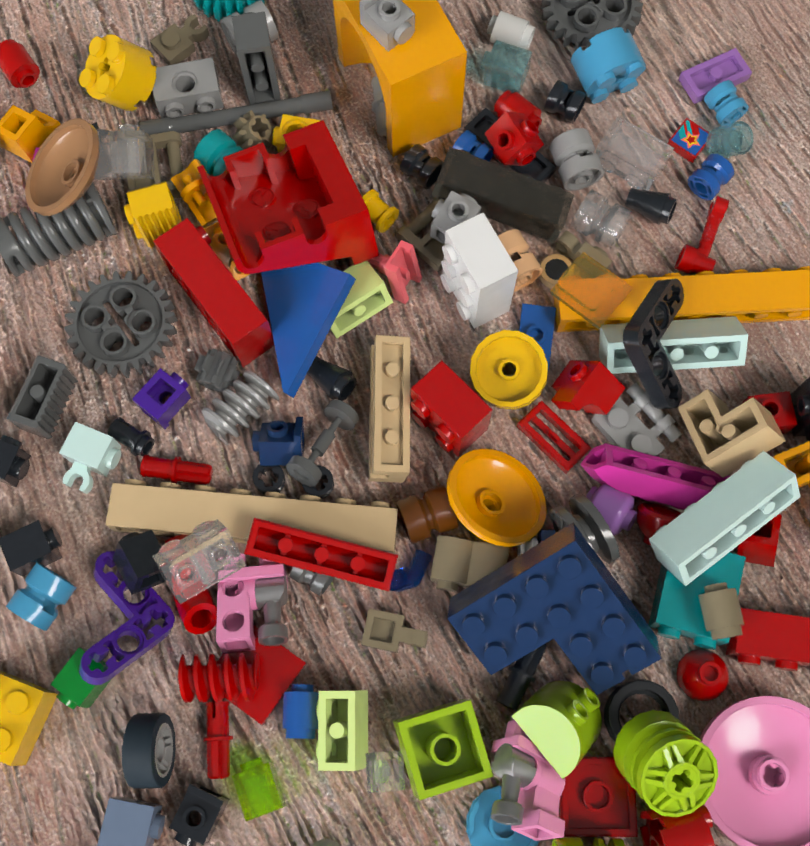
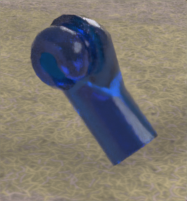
(411, 576)

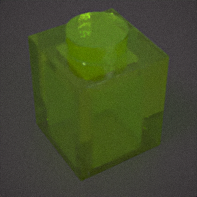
(258, 788)

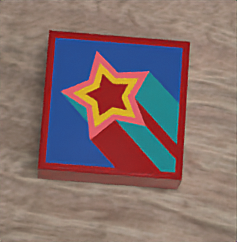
(689, 140)

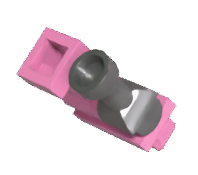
(247, 591)
(528, 789)

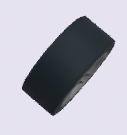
(148, 750)

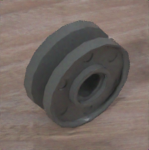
(589, 523)

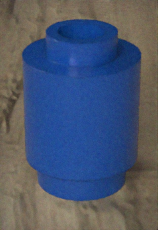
(300, 712)

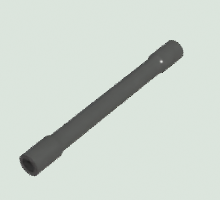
(304, 104)

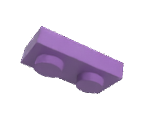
(705, 76)

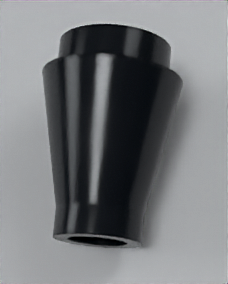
(653, 205)
(333, 379)

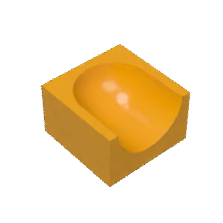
(418, 78)

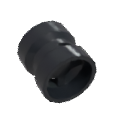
(565, 101)
(421, 166)

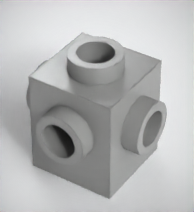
(451, 213)

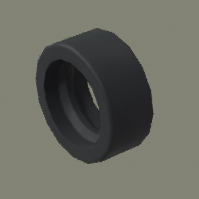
(622, 692)

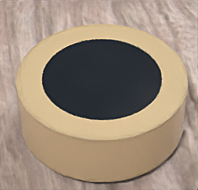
(553, 269)

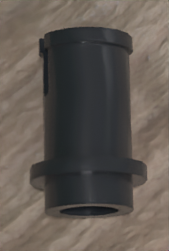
(138, 441)

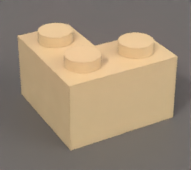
(729, 437)

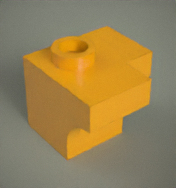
(25, 131)

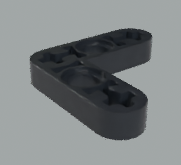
(644, 347)

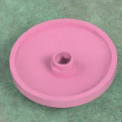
(761, 772)

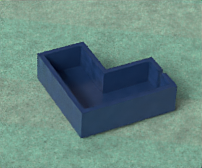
(560, 595)

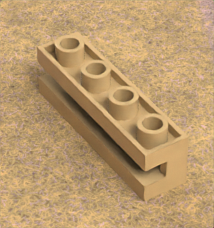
(389, 409)

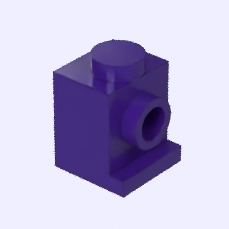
(151, 395)

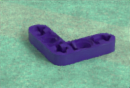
(139, 619)

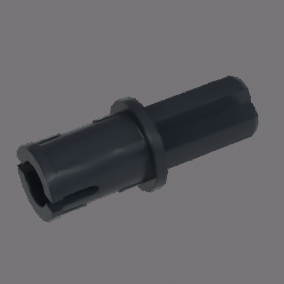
(520, 678)

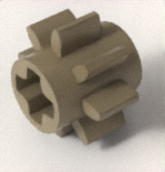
(252, 130)

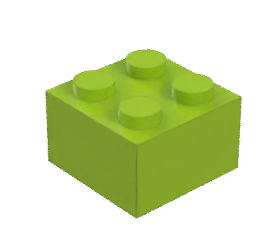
(442, 748)

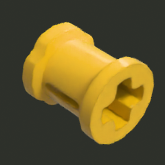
(380, 213)

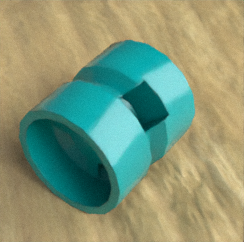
(213, 149)

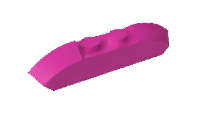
(649, 476)

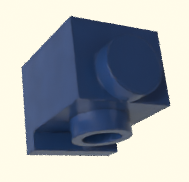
(279, 441)

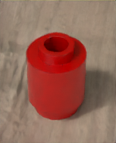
(18, 64)
(517, 103)

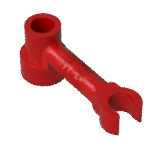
(698, 258)

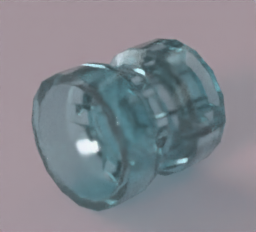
(730, 139)

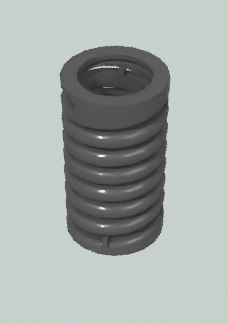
(66, 233)

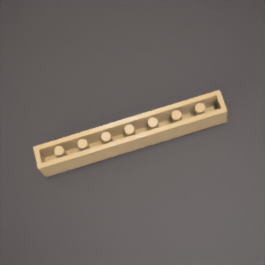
(178, 511)

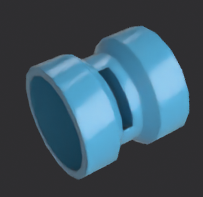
(726, 103)

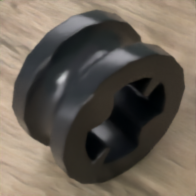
(260, 485)
(328, 487)

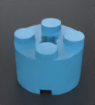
(608, 64)

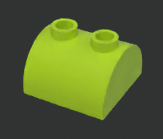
(561, 723)

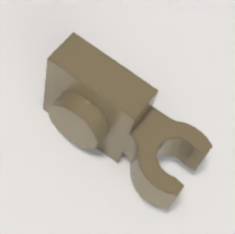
(387, 631)

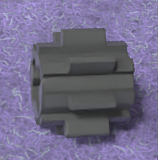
(216, 370)

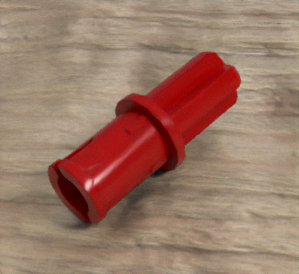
(176, 470)
(218, 739)

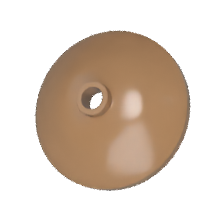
(63, 167)

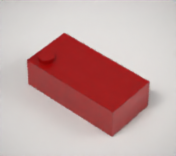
(215, 291)

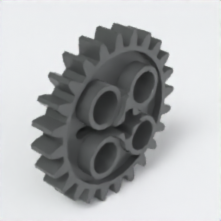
(584, 19)
(95, 342)

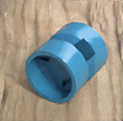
(41, 597)

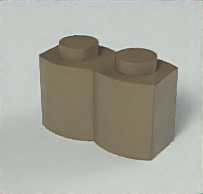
(464, 562)

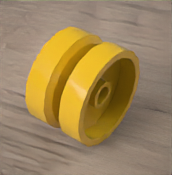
(528, 360)

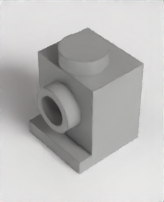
(387, 21)

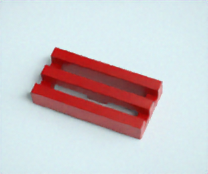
(544, 446)

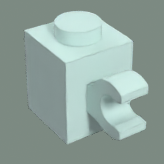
(89, 452)

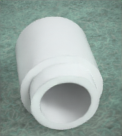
(511, 30)

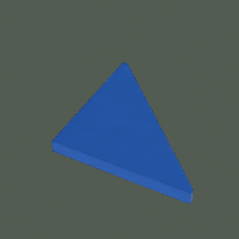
(301, 312)

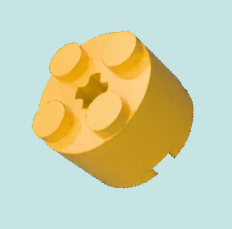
(118, 72)

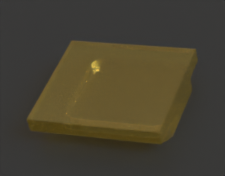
(590, 290)

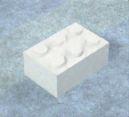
(478, 271)

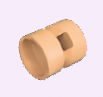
(526, 263)

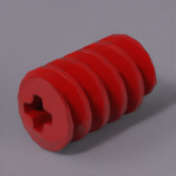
(218, 678)

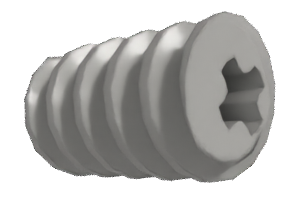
(238, 405)

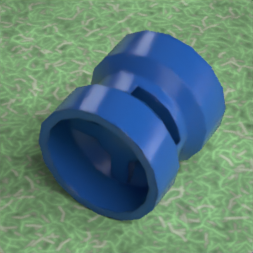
(468, 142)
(714, 173)

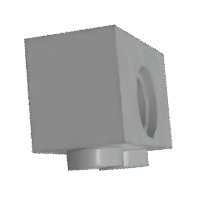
(175, 79)

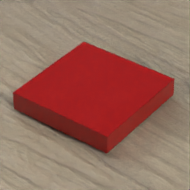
(277, 674)
(598, 801)

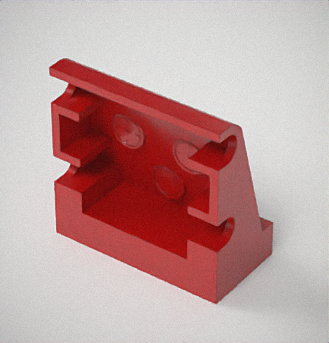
(291, 204)

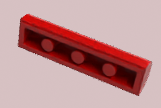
(321, 554)

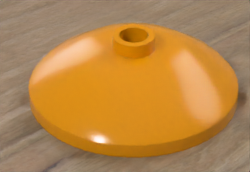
(496, 497)

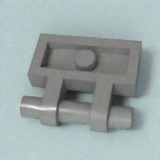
(627, 431)

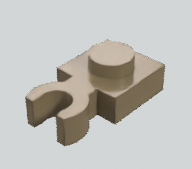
(177, 44)
(571, 247)

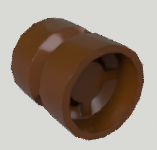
(425, 514)

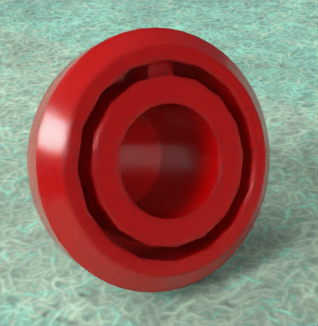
(652, 517)
(702, 675)

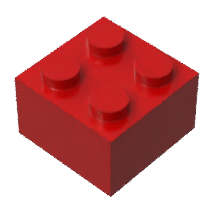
(449, 409)

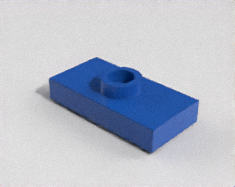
(539, 323)

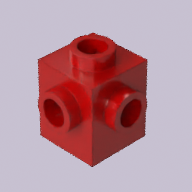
(514, 139)

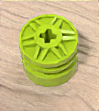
(665, 763)

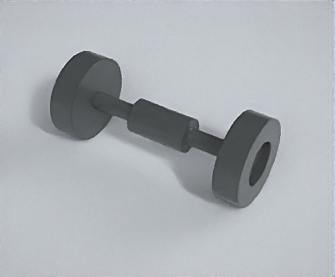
(340, 416)

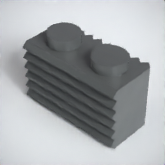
(42, 397)

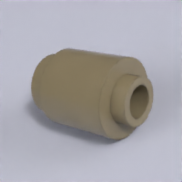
(721, 611)

